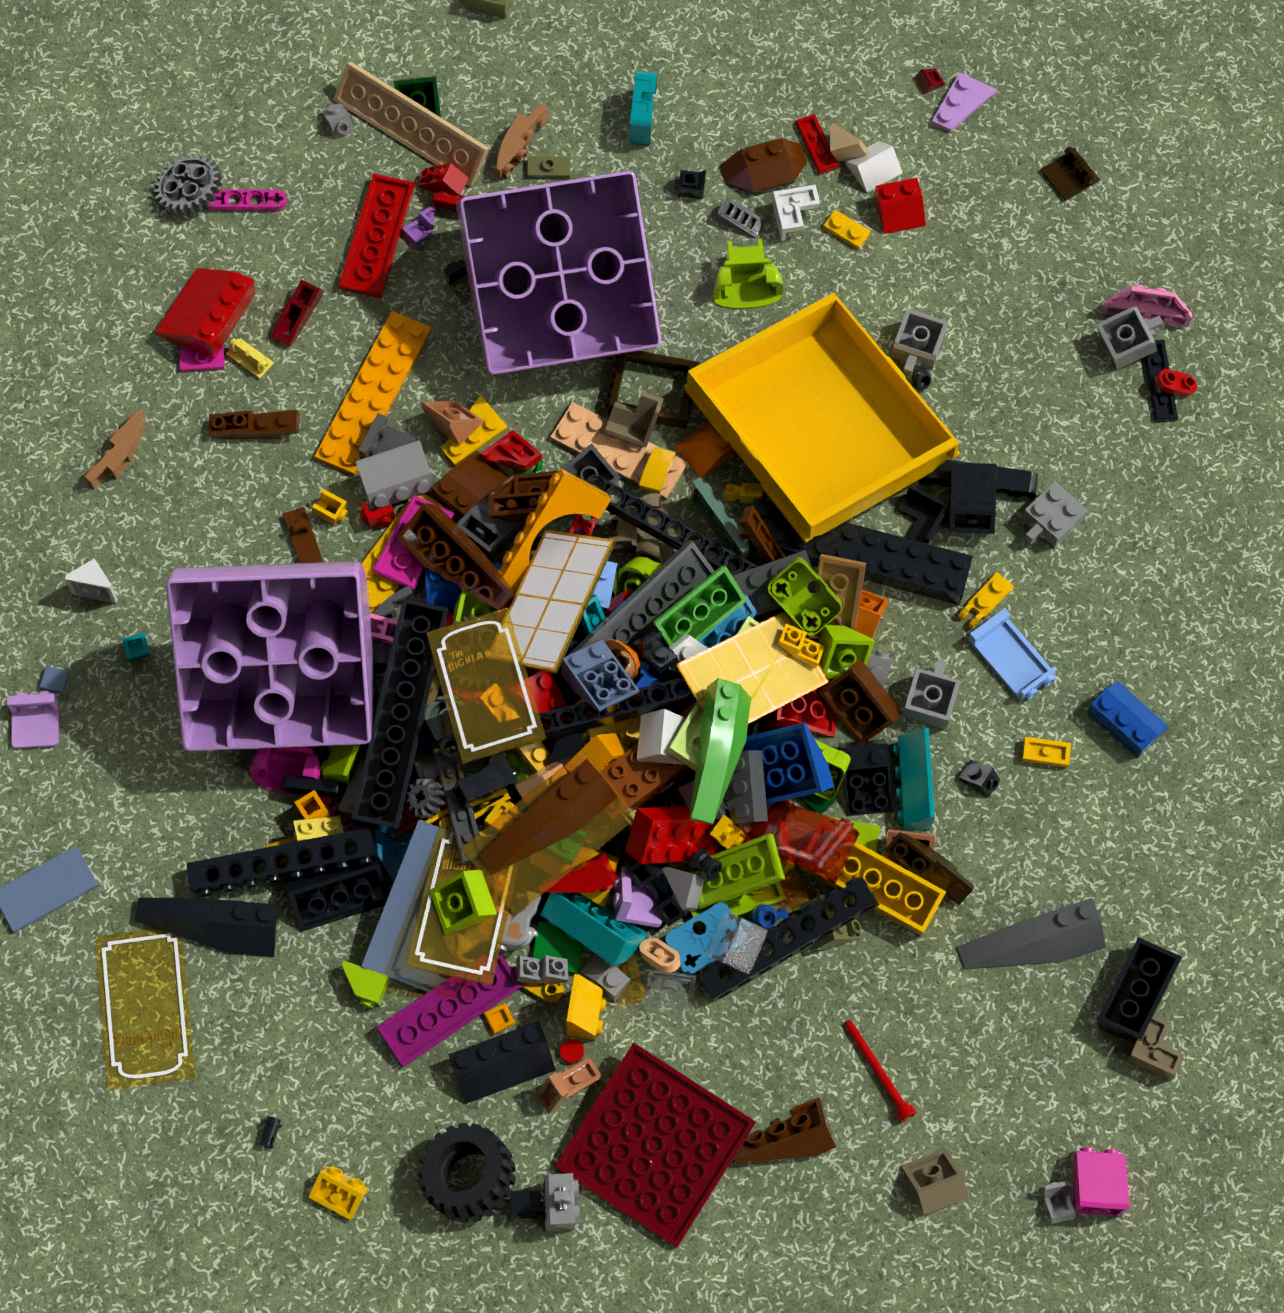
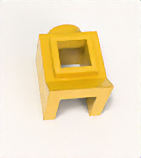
(329, 499)

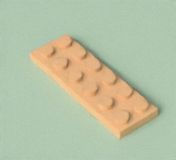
(582, 427)

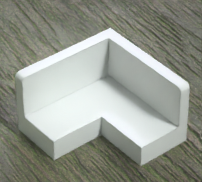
(788, 205)

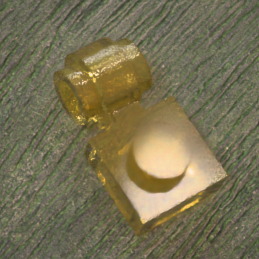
(791, 884)
(632, 971)

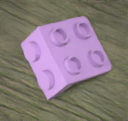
(34, 720)
(634, 904)

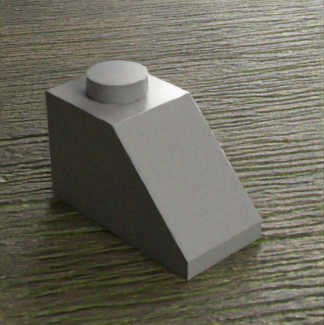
(606, 977)

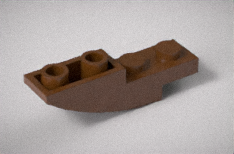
(253, 426)

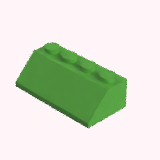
(701, 608)

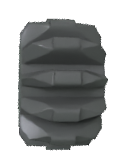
(425, 798)

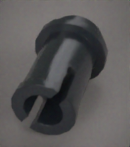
(270, 1131)

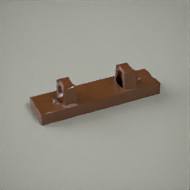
(755, 530)
(305, 543)

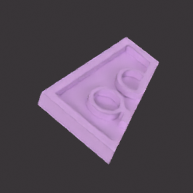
(961, 101)

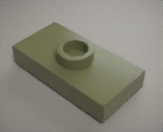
(549, 167)

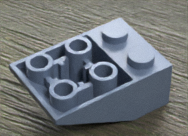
(597, 676)

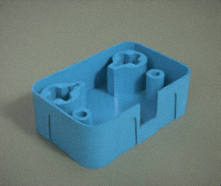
(687, 942)

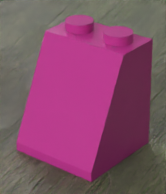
(1100, 1182)

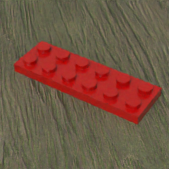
(377, 235)

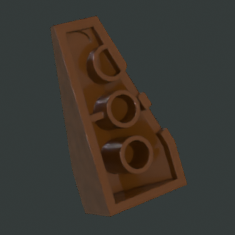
(798, 1136)

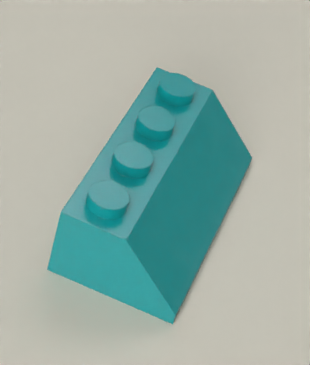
(915, 780)
(593, 926)

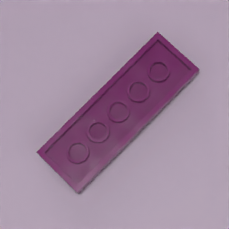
(444, 1012)

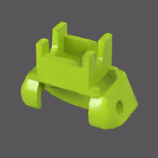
(743, 281)

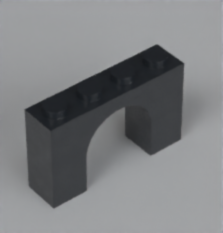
(491, 782)

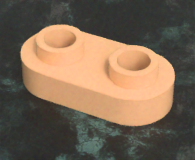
(660, 955)

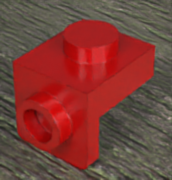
(380, 517)

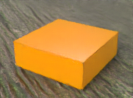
(499, 1018)

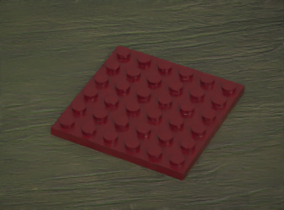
(655, 1144)

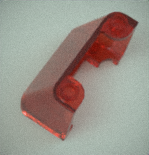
(808, 838)

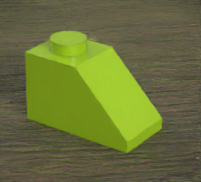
(366, 984)

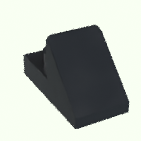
(653, 651)

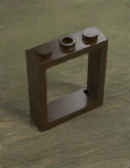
(665, 417)

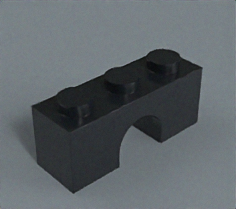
(654, 879)

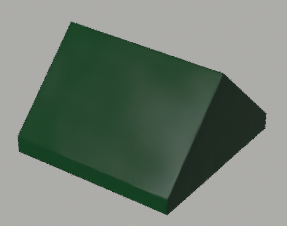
(421, 90)

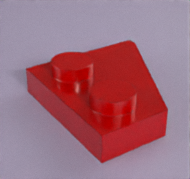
(512, 452)

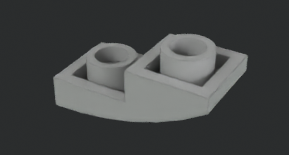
(544, 970)

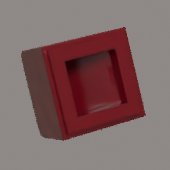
(929, 80)

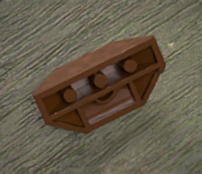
(764, 166)
(519, 496)

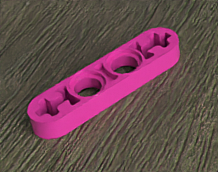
(245, 197)

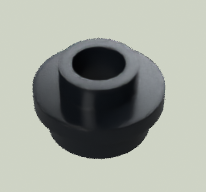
(921, 380)

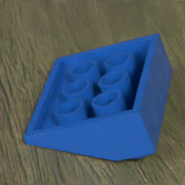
(790, 762)

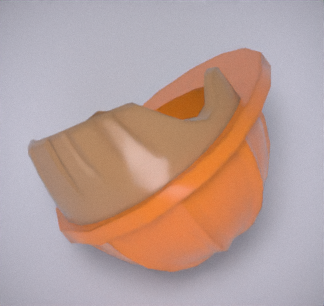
(626, 657)

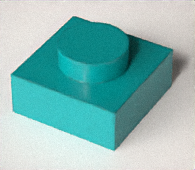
(136, 647)

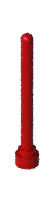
(903, 1108)

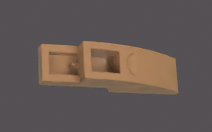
(516, 139)
(124, 446)

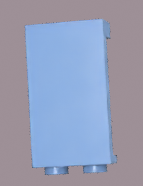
(1011, 656)

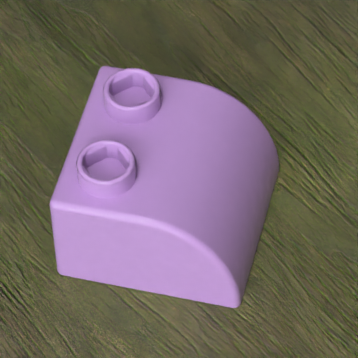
(559, 272)
(272, 655)

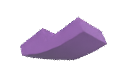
(420, 228)

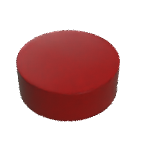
(572, 1051)

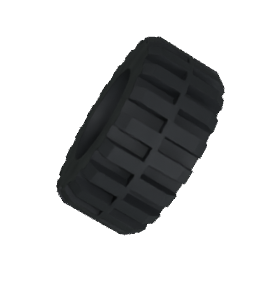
(443, 1155)

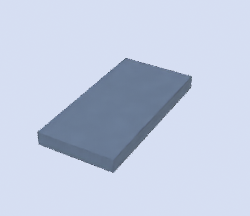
(46, 889)

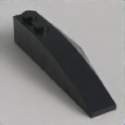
(216, 923)

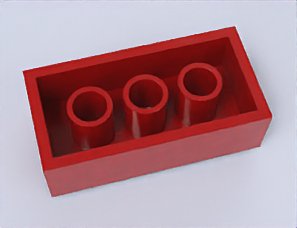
(668, 835)

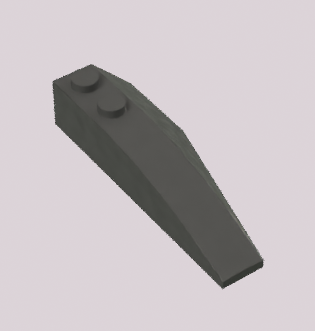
(1039, 940)

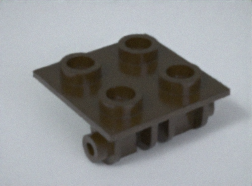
(1070, 174)

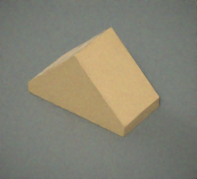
(845, 145)

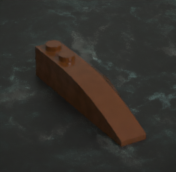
(451, 553)
(553, 817)

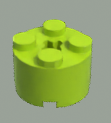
(634, 574)

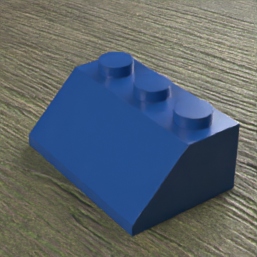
(1127, 718)

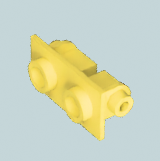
(249, 357)
(316, 828)

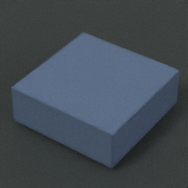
(54, 679)

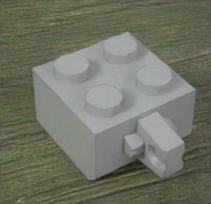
(1129, 336)
(918, 341)
(1053, 515)
(931, 696)
(559, 1202)

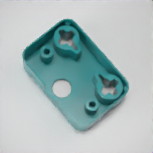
(642, 107)

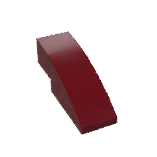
(297, 312)

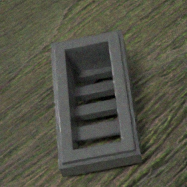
(735, 208)

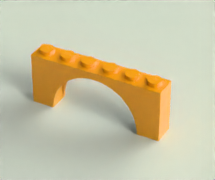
(564, 496)

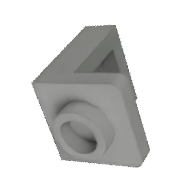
(338, 120)
(879, 665)
(1058, 1202)

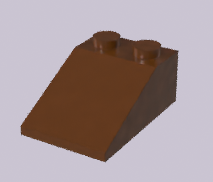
(468, 484)

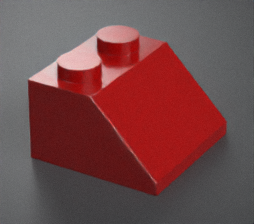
(900, 205)

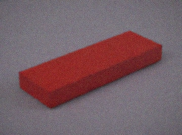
(816, 144)

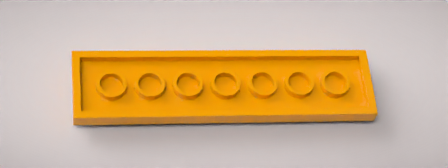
(373, 390)

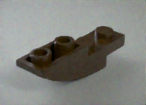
(930, 865)

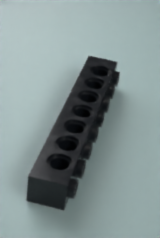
(201, 871)
(864, 902)

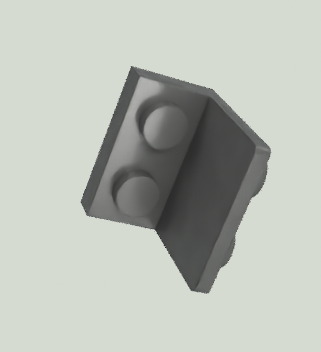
(383, 438)

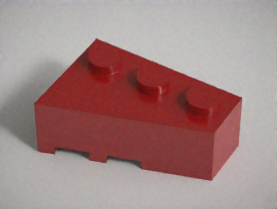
(546, 694)

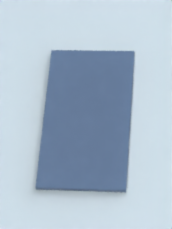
(396, 926)

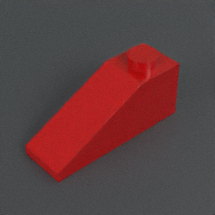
(588, 877)

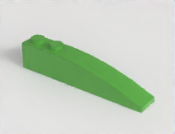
(720, 746)

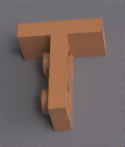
(567, 1084)

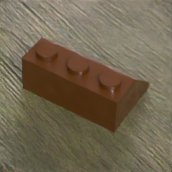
(860, 702)

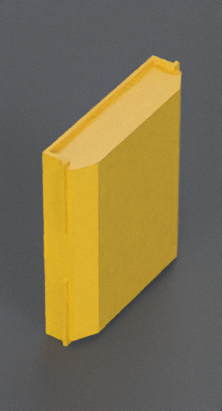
(820, 416)

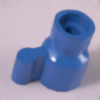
(766, 916)

